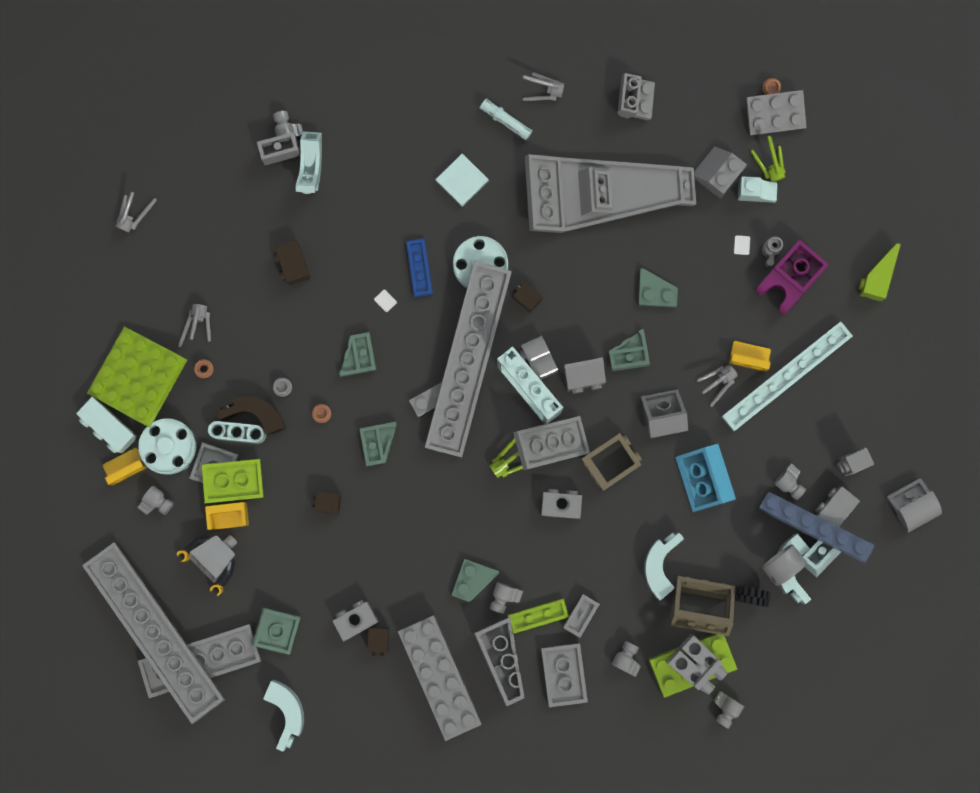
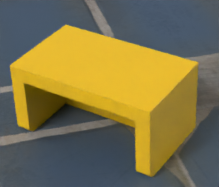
(227, 516)

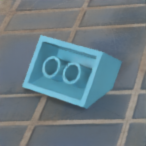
(705, 477)

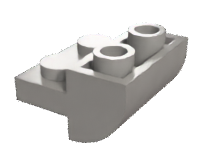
(635, 97)
(915, 505)

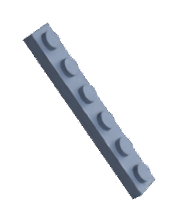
(817, 527)

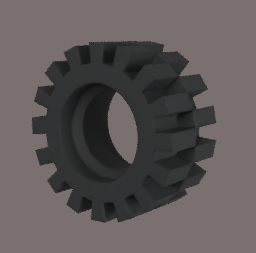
(752, 596)

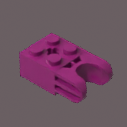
(789, 279)

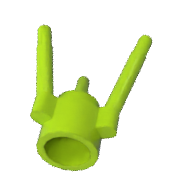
(776, 171)
(500, 467)

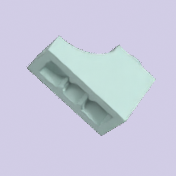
(757, 190)

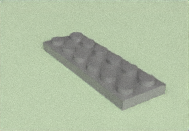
(216, 655)

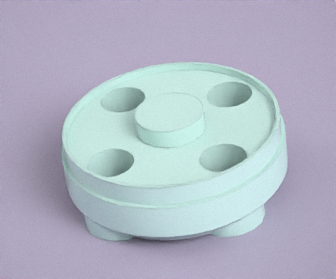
(468, 253)
(167, 446)

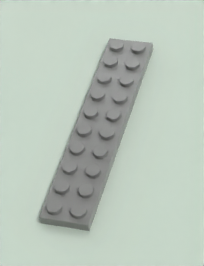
(468, 359)
(153, 633)

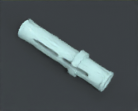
(503, 117)

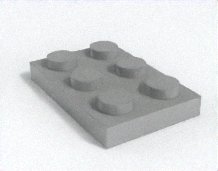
(776, 112)
(564, 675)

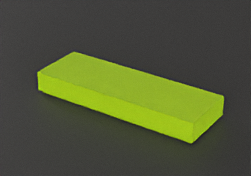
(538, 616)

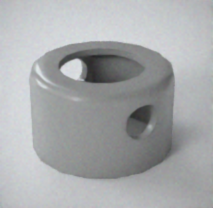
(784, 565)

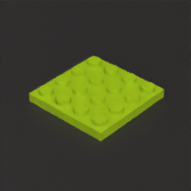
(137, 376)

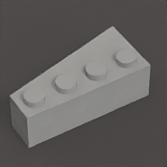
(500, 657)

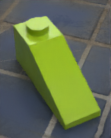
(877, 281)

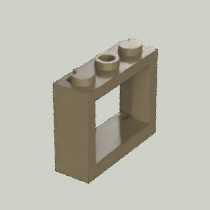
(699, 621)

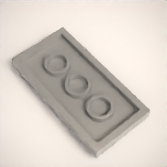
(551, 442)

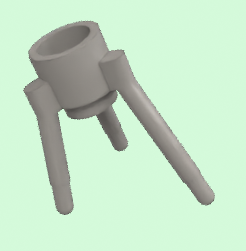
(555, 87)
(124, 221)
(197, 314)
(726, 375)

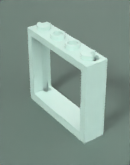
(529, 386)

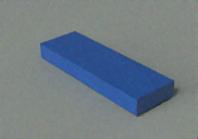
(419, 267)

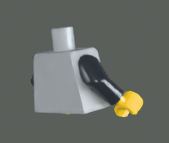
(212, 558)

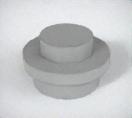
(282, 387)

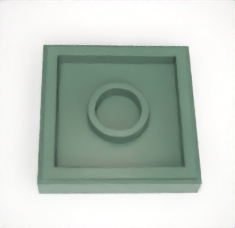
(276, 631)

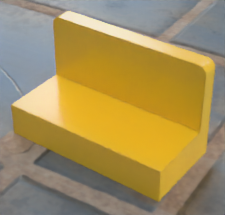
(750, 356)
(123, 466)

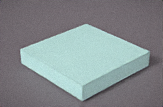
(462, 180)

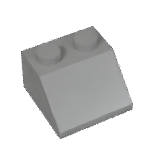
(719, 171)
(584, 375)
(664, 413)

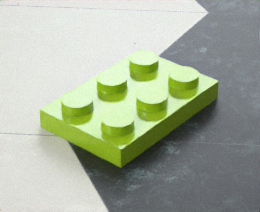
(232, 481)

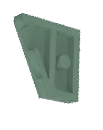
(656, 291)
(630, 353)
(472, 580)

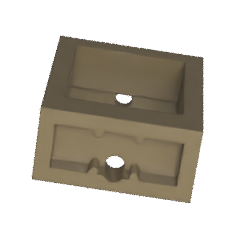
(595, 473)

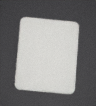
(742, 245)
(385, 300)

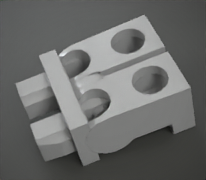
(702, 668)

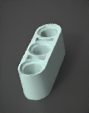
(228, 428)

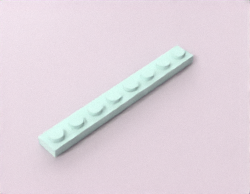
(787, 376)

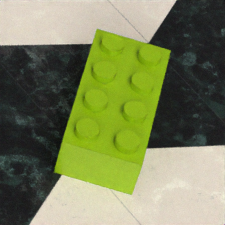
(672, 682)

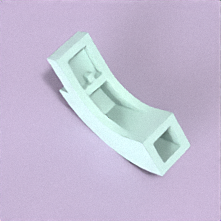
(310, 162)
(653, 565)
(798, 594)
(292, 708)

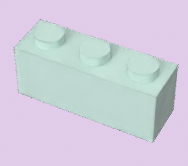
(106, 425)

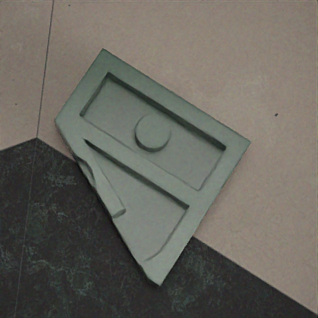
(359, 356)
(377, 442)

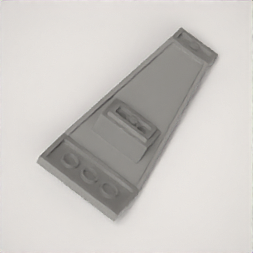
(567, 194)

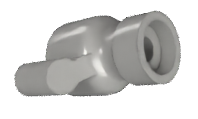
(284, 127)
(771, 249)
(788, 482)
(155, 499)
(502, 594)
(624, 660)
(730, 708)

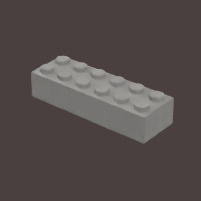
(440, 677)

